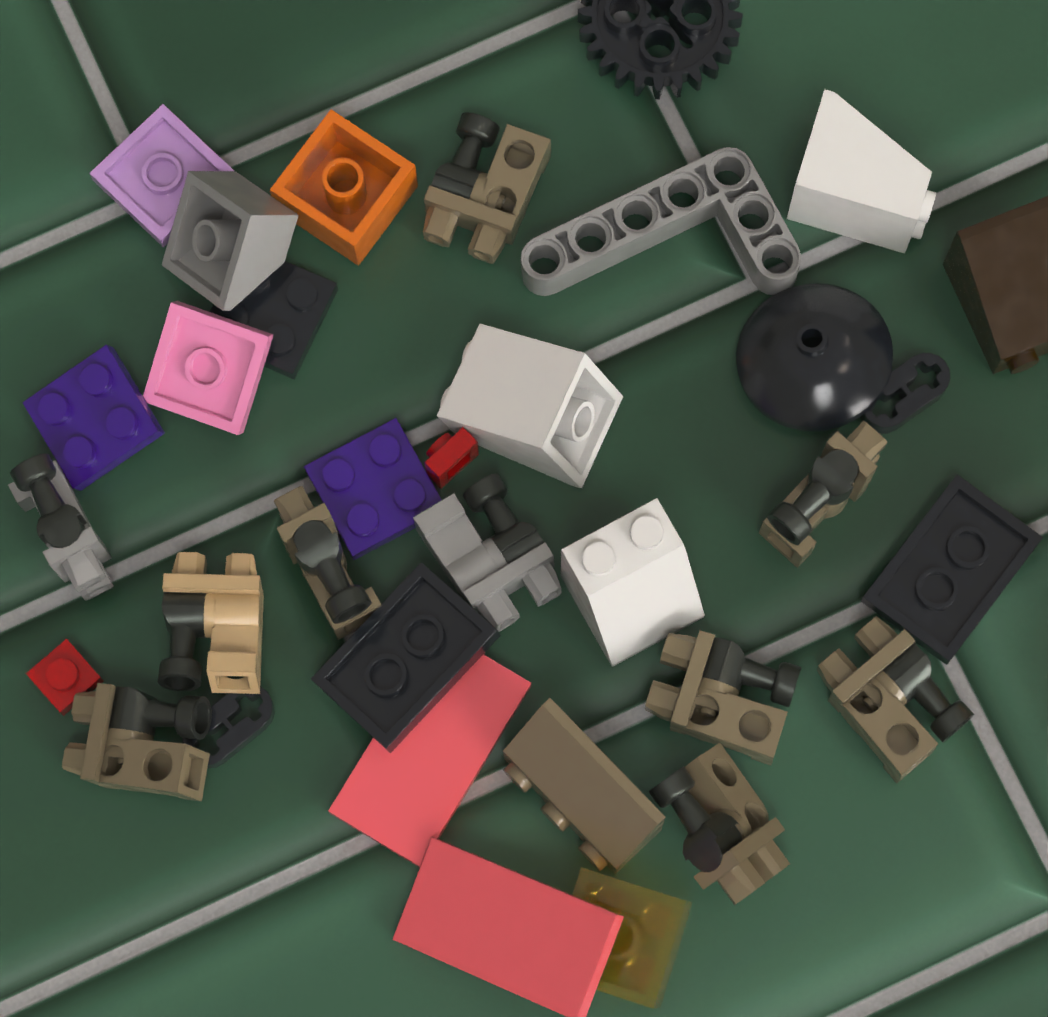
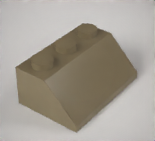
(581, 788)

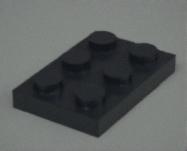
(951, 569)
(405, 657)

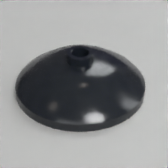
(819, 384)

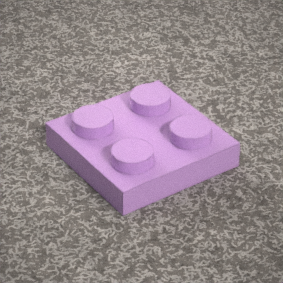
(151, 168)

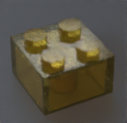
(646, 939)

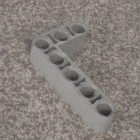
(669, 220)

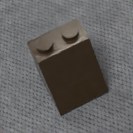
(1003, 284)

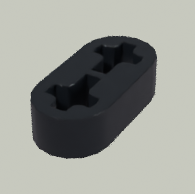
(912, 402)
(239, 734)

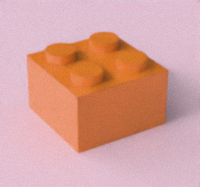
(345, 186)

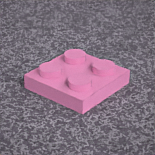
(207, 367)

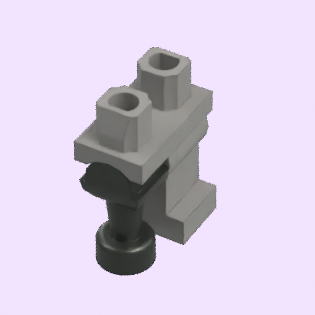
(73, 545)
(493, 568)

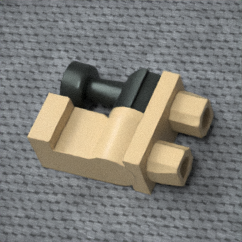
(217, 608)

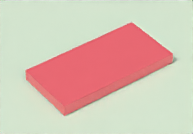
(418, 786)
(508, 929)

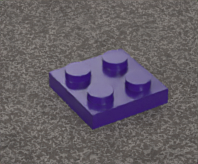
(93, 417)
(373, 488)

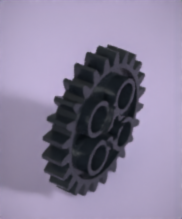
(625, 44)

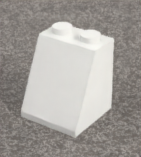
(860, 181)
(531, 403)
(632, 582)

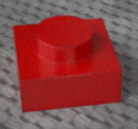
(450, 456)
(63, 675)

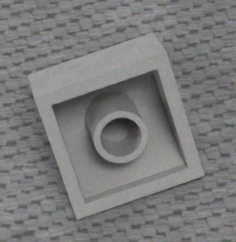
(227, 236)

